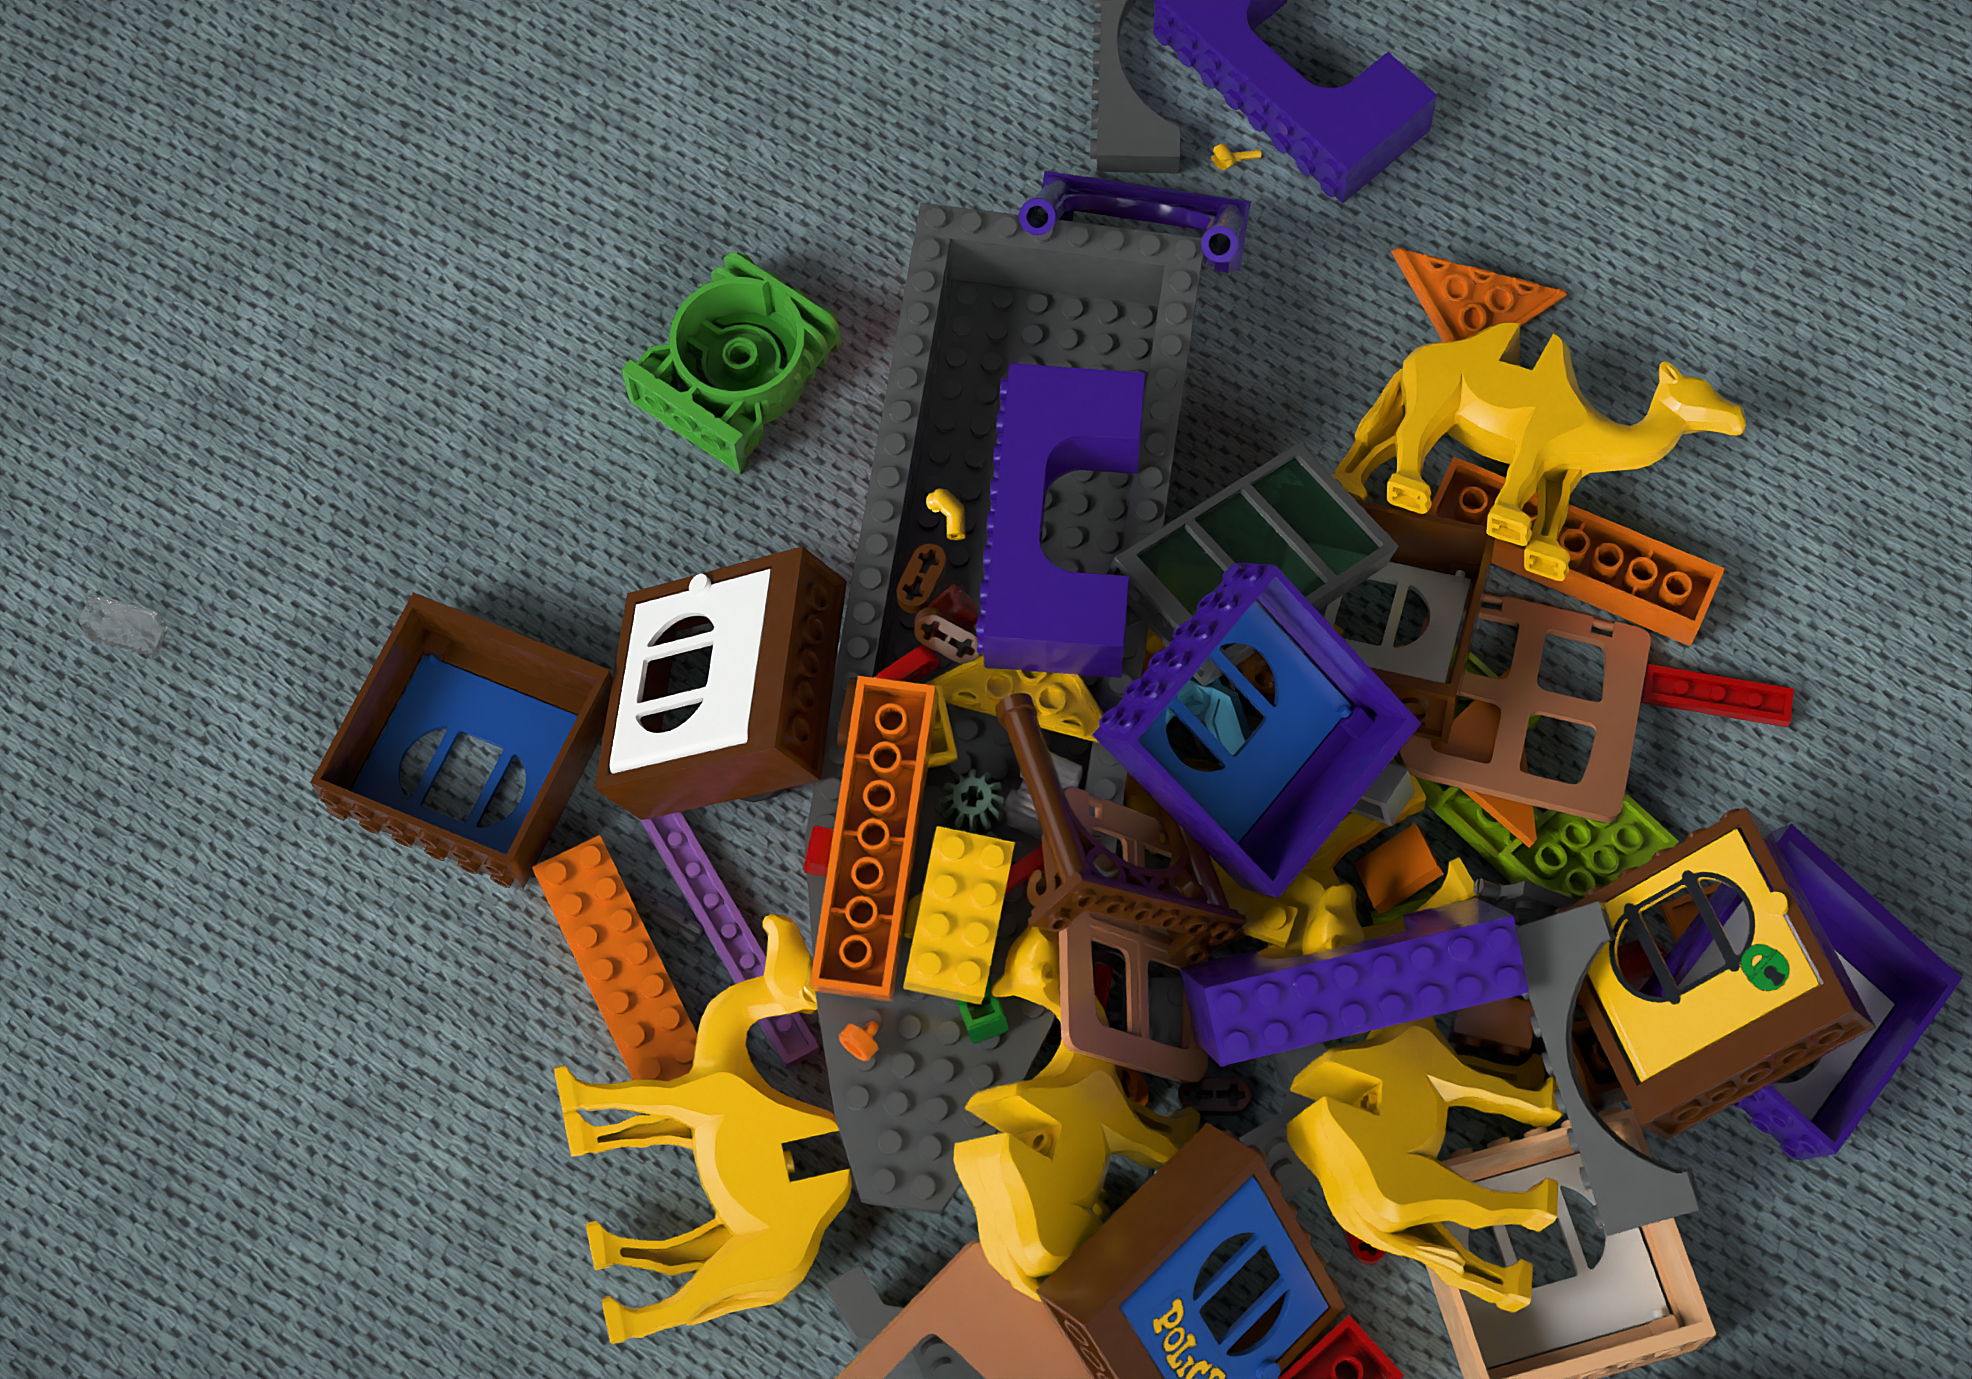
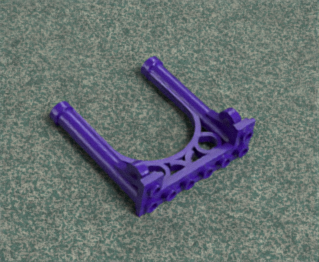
(1220, 217)

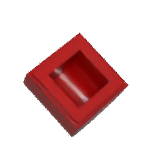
(818, 851)

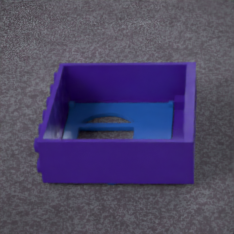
(1300, 765)

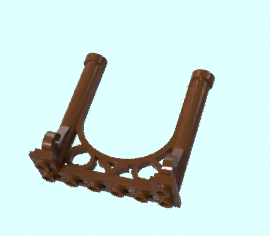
(1071, 882)

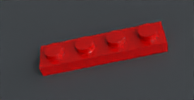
(1717, 695)

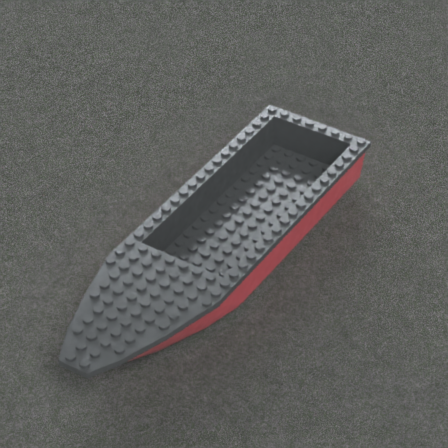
(970, 307)

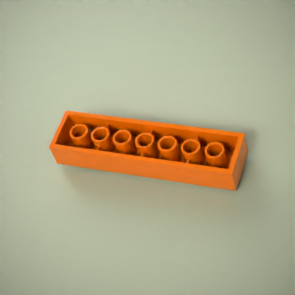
(1607, 562)
(874, 839)
(619, 961)

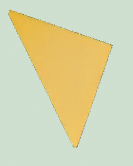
(1060, 699)

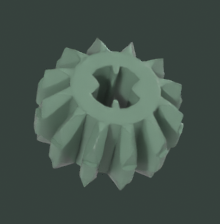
(958, 798)

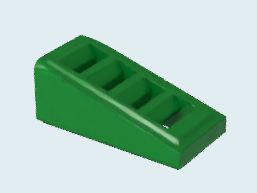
(984, 1021)

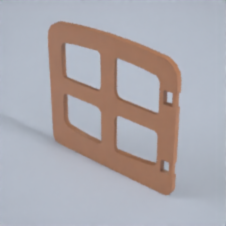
(1519, 697)
(1139, 944)

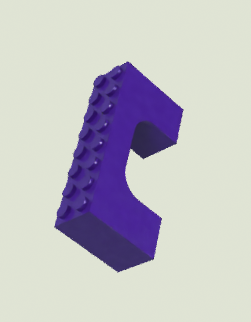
(1331, 133)
(1030, 608)
(1439, 965)

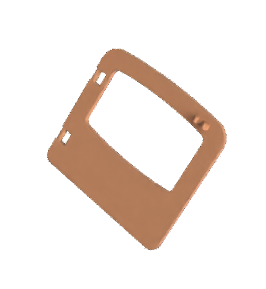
(982, 1320)

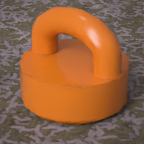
(859, 1040)

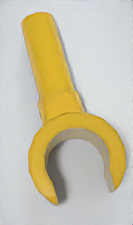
(1225, 158)

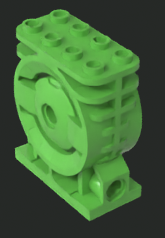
(740, 398)

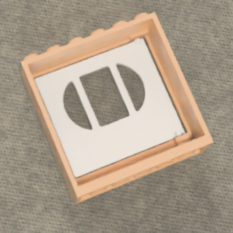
(1595, 1302)

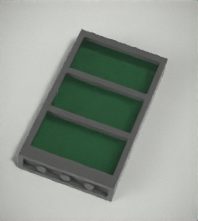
(1276, 515)

